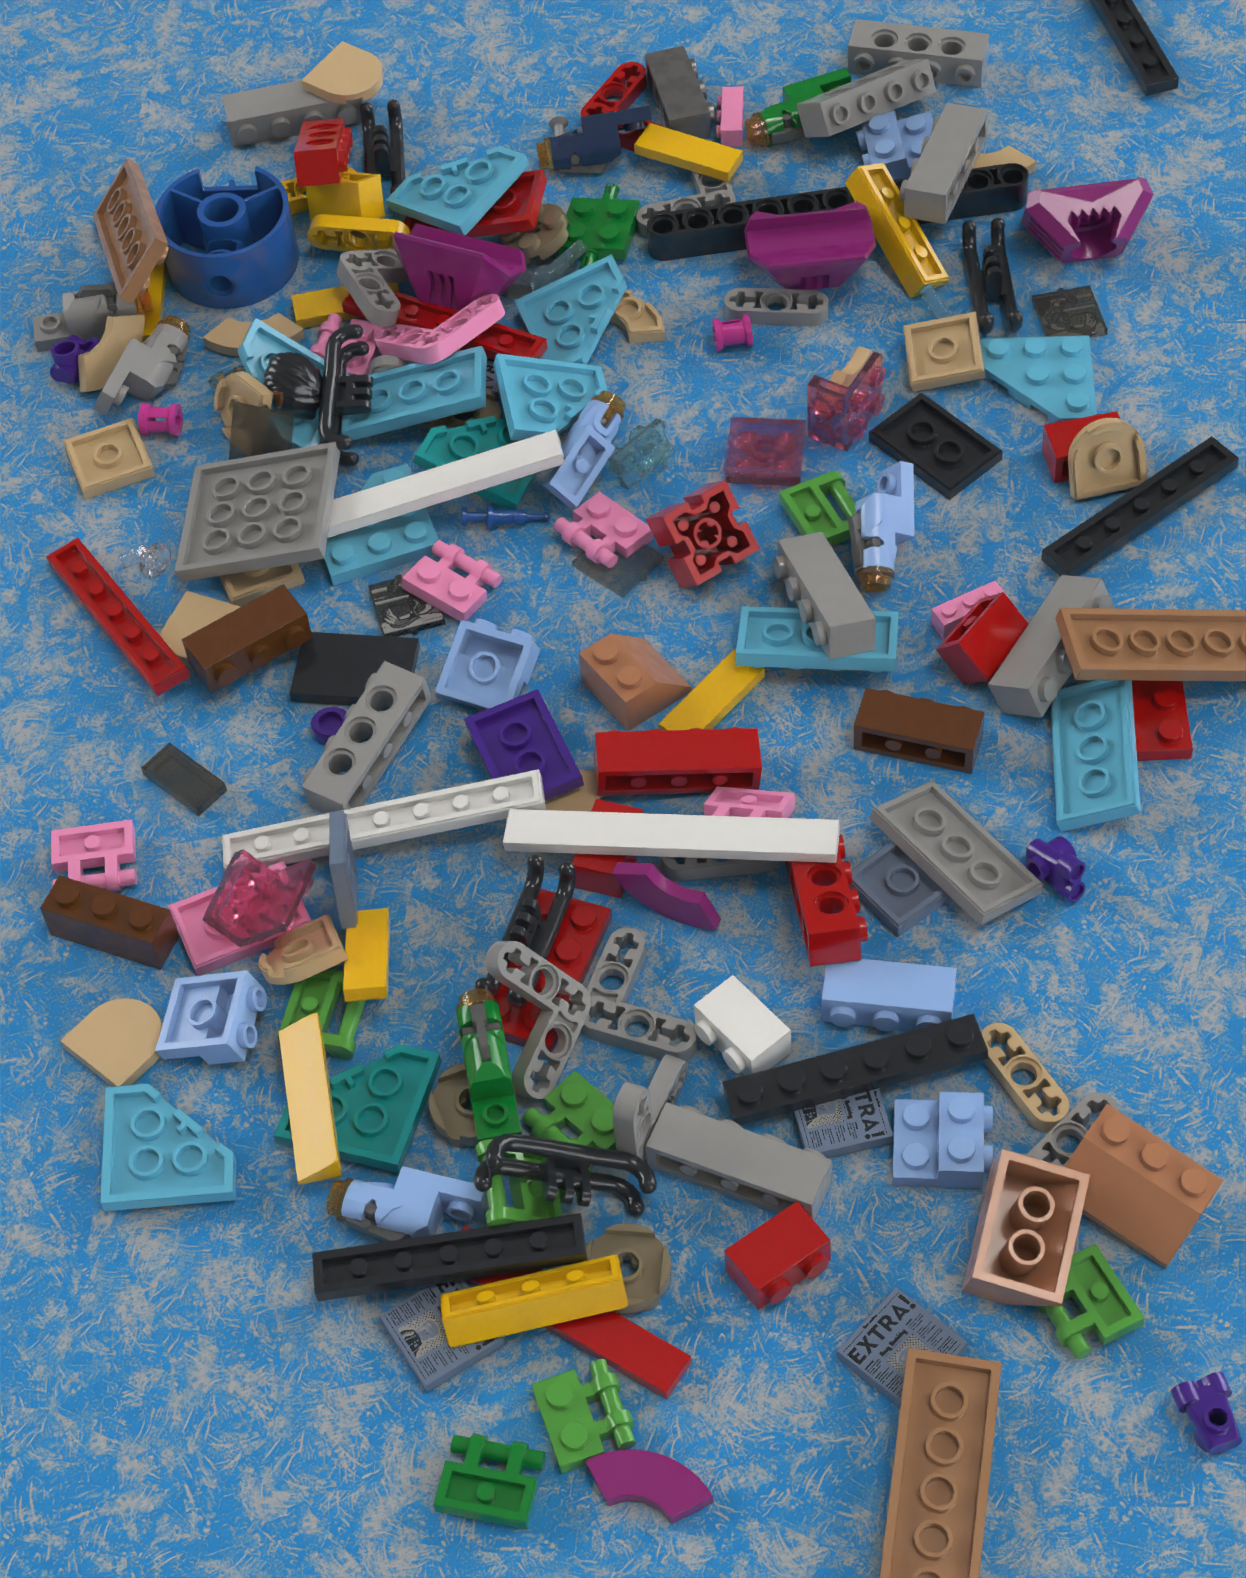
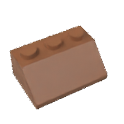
(1141, 1185)
(1026, 1231)

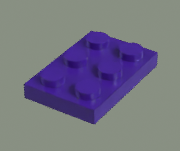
(522, 739)

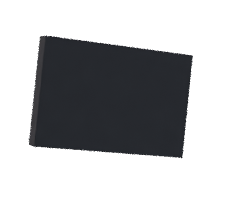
(938, 445)
(337, 666)

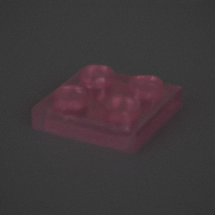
(765, 451)

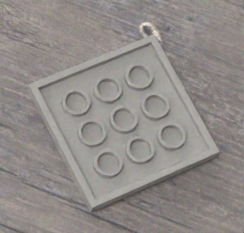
(258, 512)

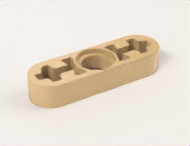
(1024, 1096)

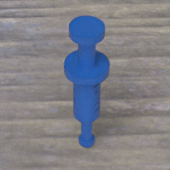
(501, 516)

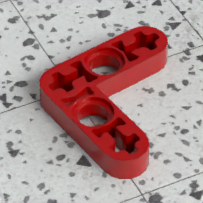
(616, 86)

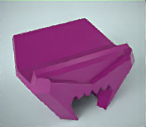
(1087, 218)
(811, 247)
(455, 267)

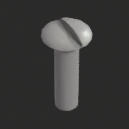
(558, 124)

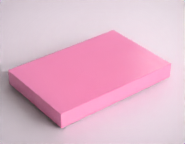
(207, 946)

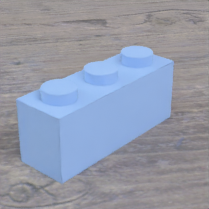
(887, 994)

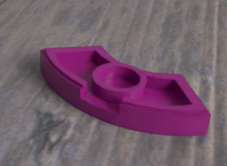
(666, 896)
(650, 1480)

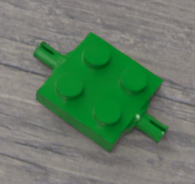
(602, 225)

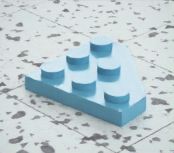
(460, 192)
(574, 310)
(255, 351)
(1044, 373)
(544, 393)
(382, 543)
(159, 1154)

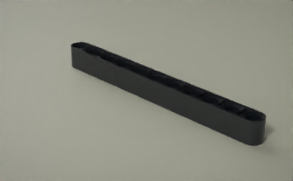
(722, 226)

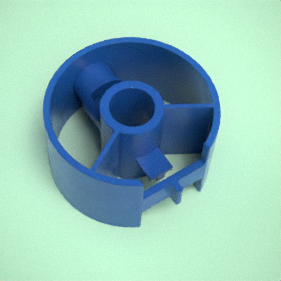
(244, 238)

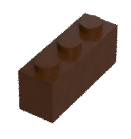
(247, 638)
(918, 730)
(110, 922)

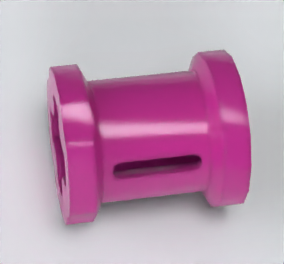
(732, 332)
(147, 419)

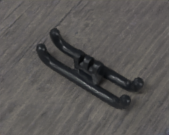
(378, 155)
(993, 280)
(343, 393)
(527, 923)
(566, 1169)

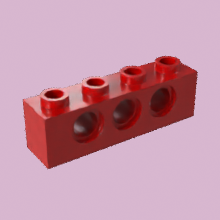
(322, 152)
(828, 909)

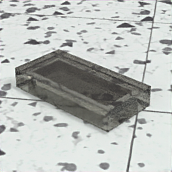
(184, 779)

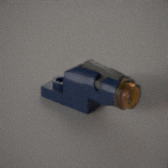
(592, 147)

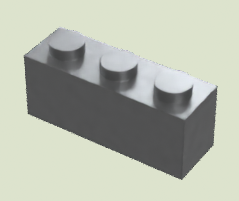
(678, 92)

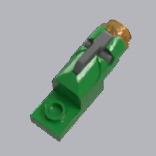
(782, 120)
(487, 1065)

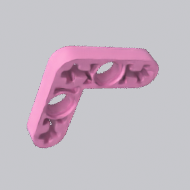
(435, 345)

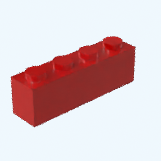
(676, 761)

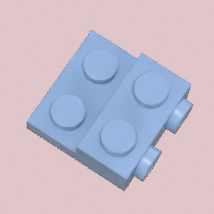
(894, 141)
(487, 665)
(212, 1017)
(942, 1141)

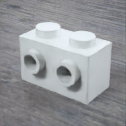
(741, 1028)

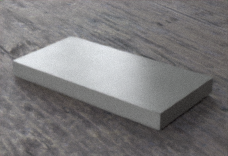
(956, 852)

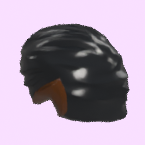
(294, 384)

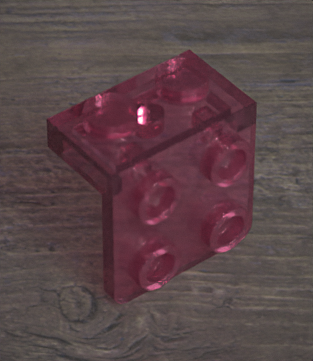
(842, 413)
(257, 901)

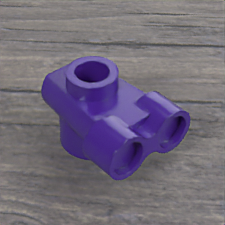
(66, 358)
(1058, 865)
(1207, 1404)

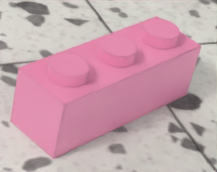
(730, 116)
(949, 614)

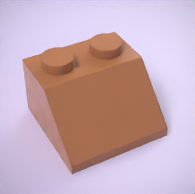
(630, 678)

